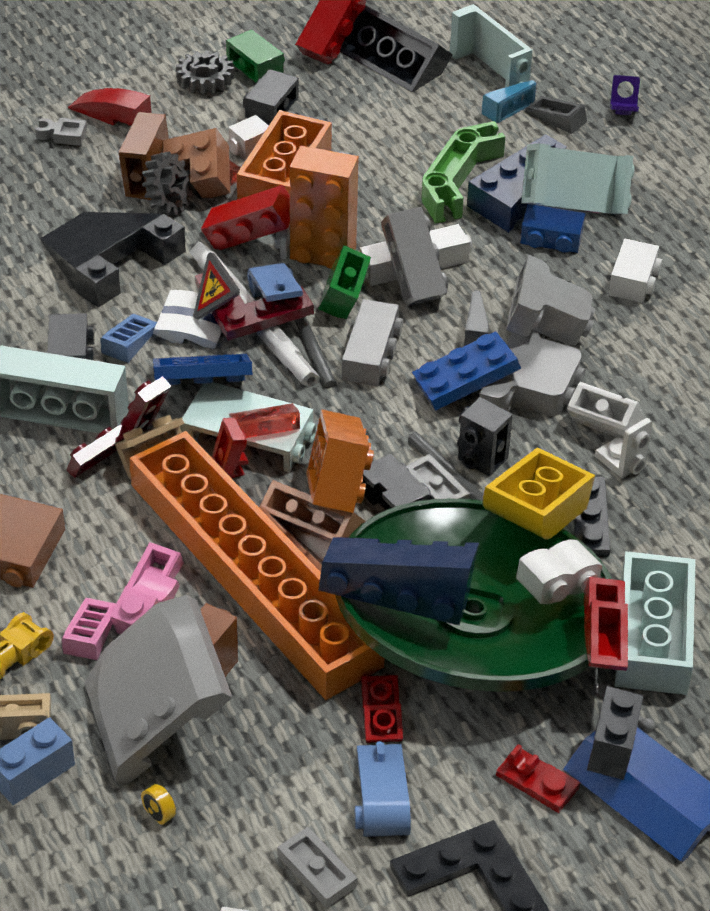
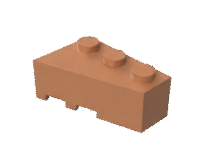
(307, 524)

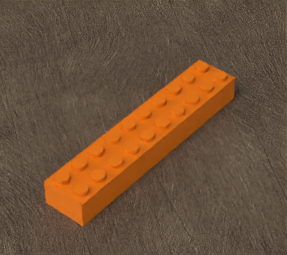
(252, 562)

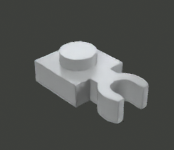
(63, 132)

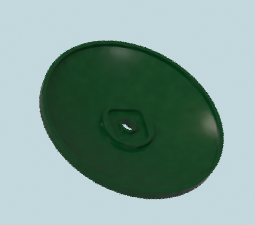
(512, 637)

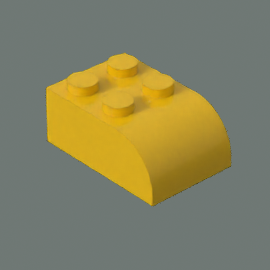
(540, 493)

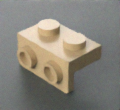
(139, 441)
(22, 713)

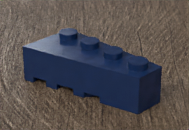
(498, 190)
(401, 576)

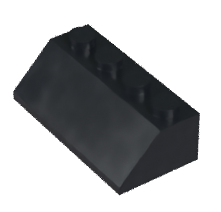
(394, 50)

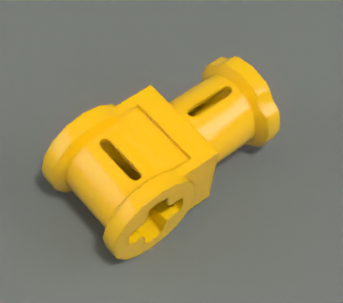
(20, 640)

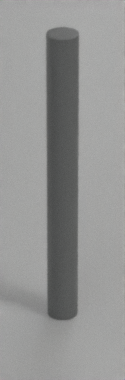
(315, 352)
(425, 448)

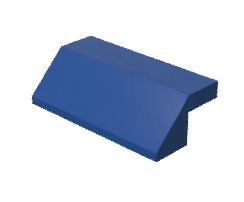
(656, 796)

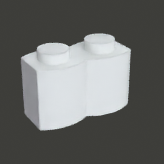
(557, 571)

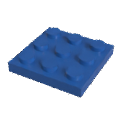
(203, 368)

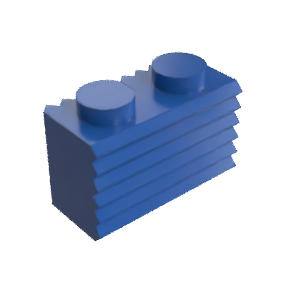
(552, 228)

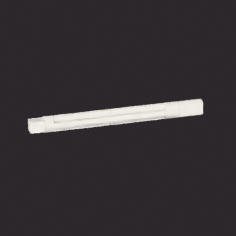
(272, 337)

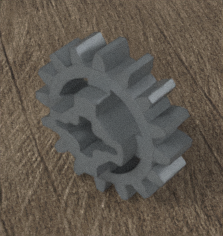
(204, 72)
(167, 184)

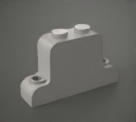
(549, 305)
(545, 376)

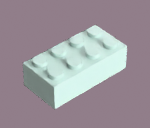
(62, 390)
(659, 622)

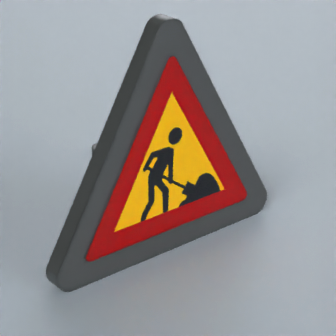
(215, 287)

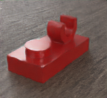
(229, 448)
(538, 779)

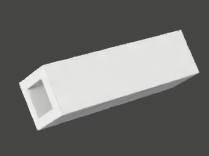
(452, 247)

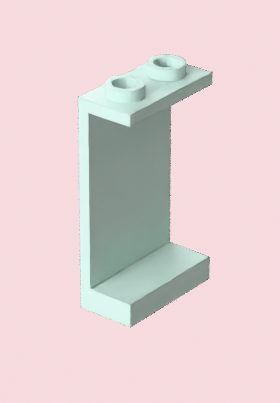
(479, 34)
(577, 180)
(218, 401)

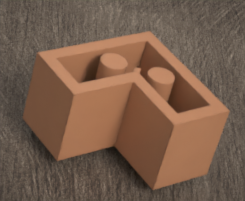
(206, 159)

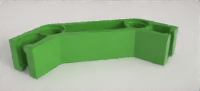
(455, 163)

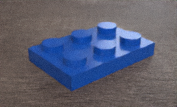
(466, 370)

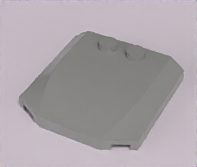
(154, 684)

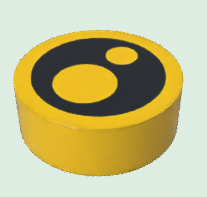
(158, 803)

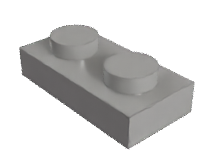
(437, 479)
(317, 867)

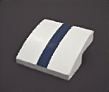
(178, 323)

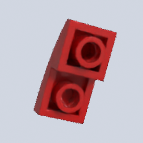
(381, 709)

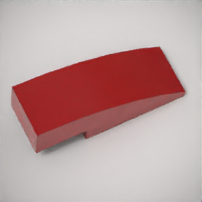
(112, 105)
(606, 623)

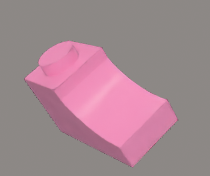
(136, 601)

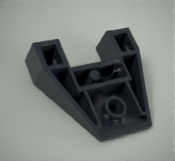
(97, 240)

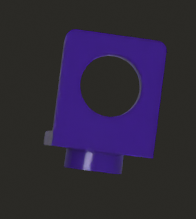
(625, 105)

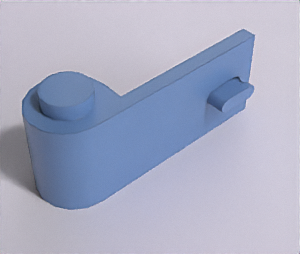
(273, 282)
(383, 791)

